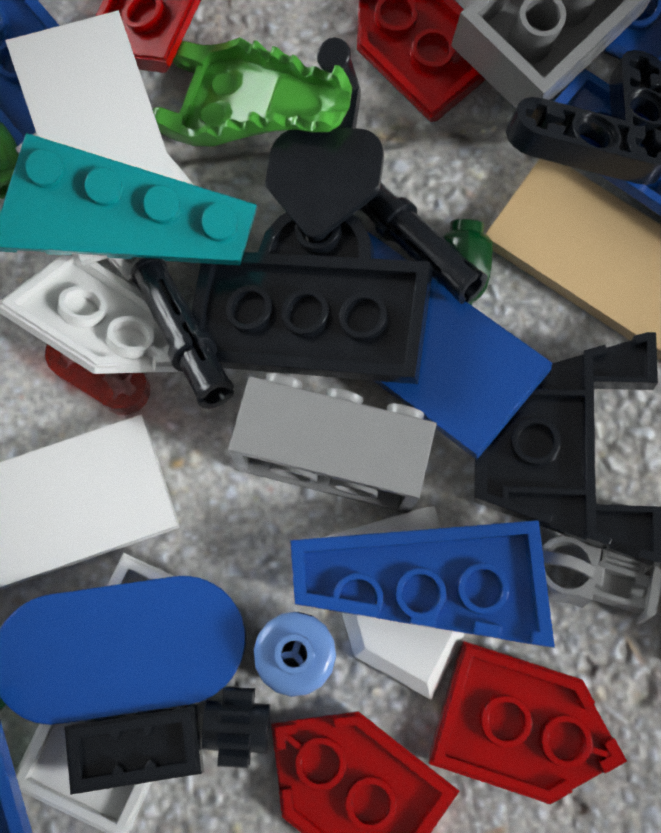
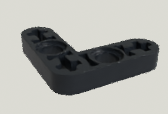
(554, 129)

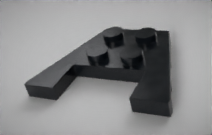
(546, 454)

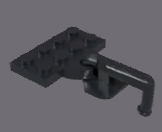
(325, 300)

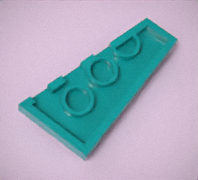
(98, 206)

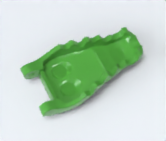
(251, 92)

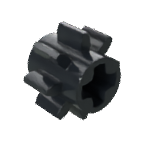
(236, 727)

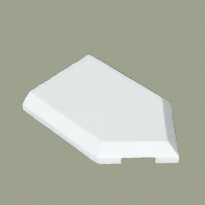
(89, 318)
(402, 650)

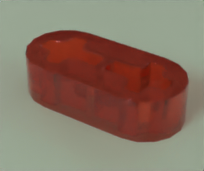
(96, 388)

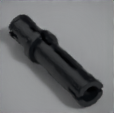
(398, 222)
(189, 346)

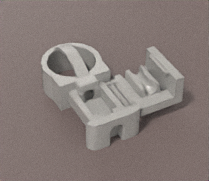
(609, 580)

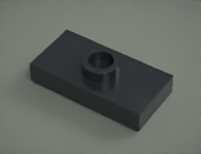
(133, 749)

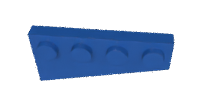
(441, 578)

